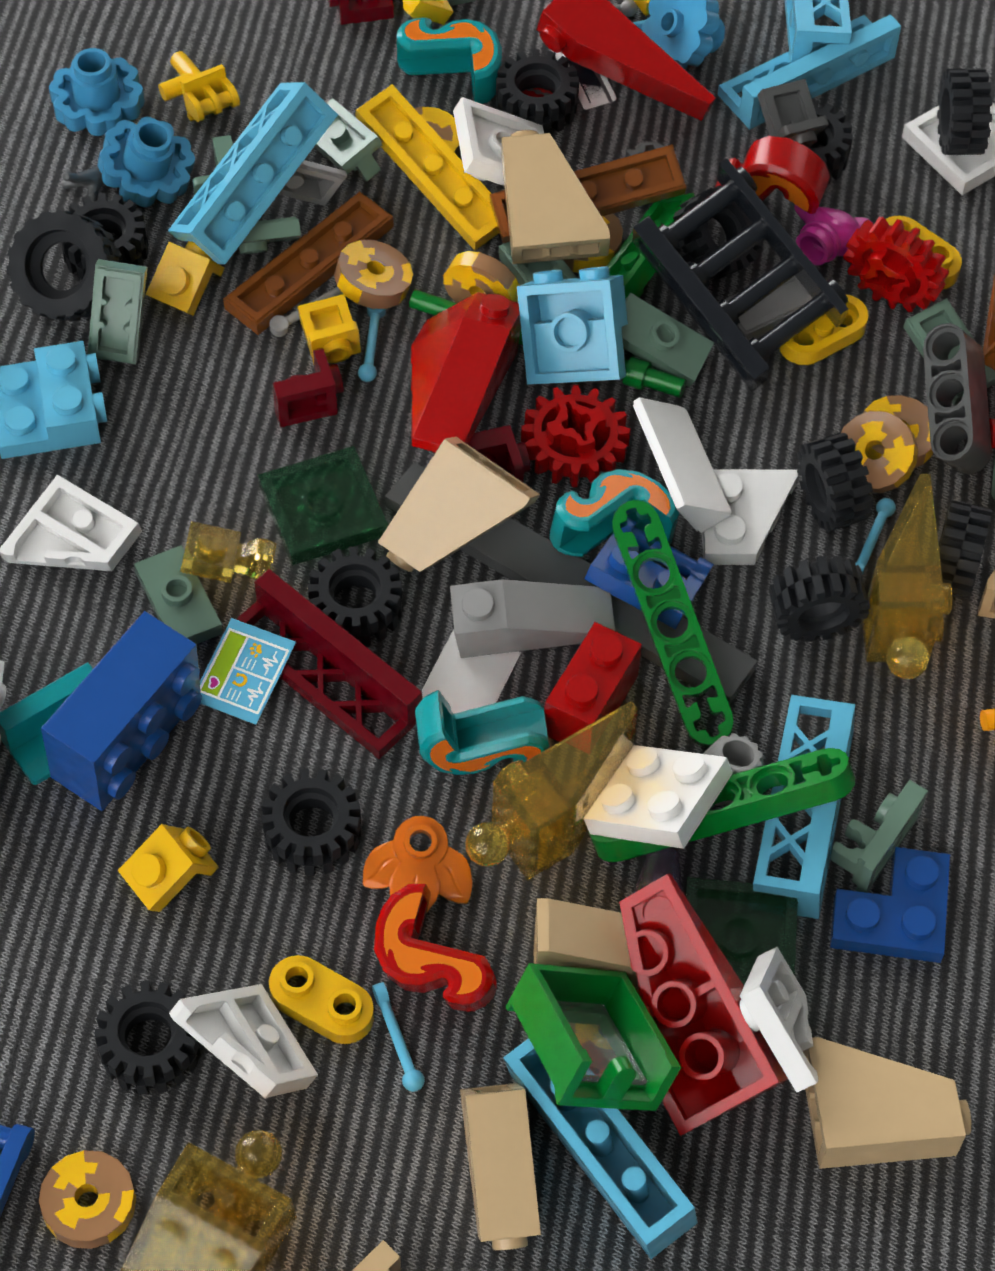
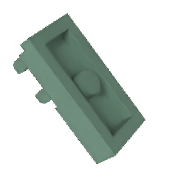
(350, 144)
(877, 847)

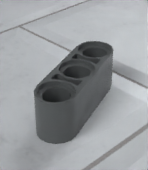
(943, 382)

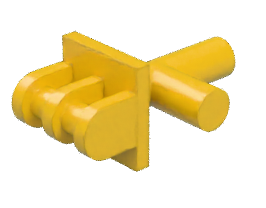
(202, 91)

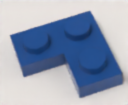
(907, 921)

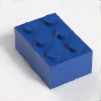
(123, 712)

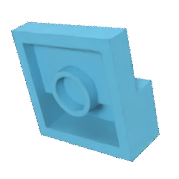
(573, 326)
(50, 401)

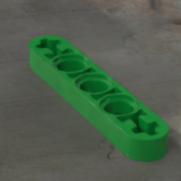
(671, 596)
(825, 777)

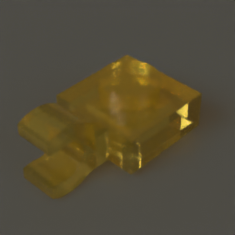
(218, 554)

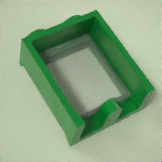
(594, 1037)

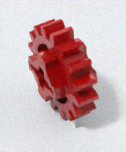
(896, 264)
(574, 434)

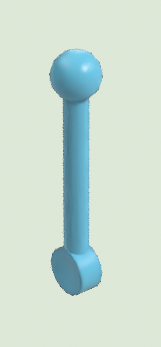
(367, 372)
(884, 508)
(412, 1079)

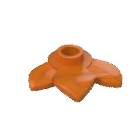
(440, 866)

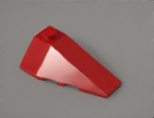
(613, 46)
(460, 366)
(695, 1007)

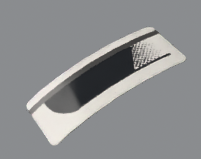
(593, 87)

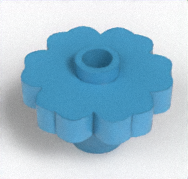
(685, 29)
(96, 92)
(146, 161)

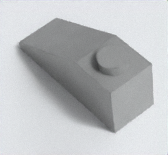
(525, 615)

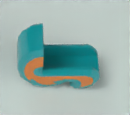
(452, 49)
(586, 523)
(479, 736)

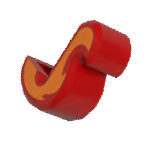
(789, 168)
(426, 965)

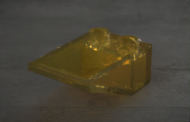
(908, 590)
(544, 800)
(190, 1238)

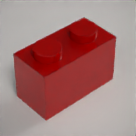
(592, 682)

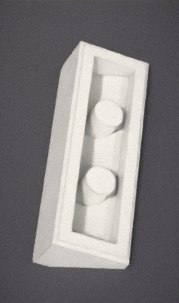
(683, 463)

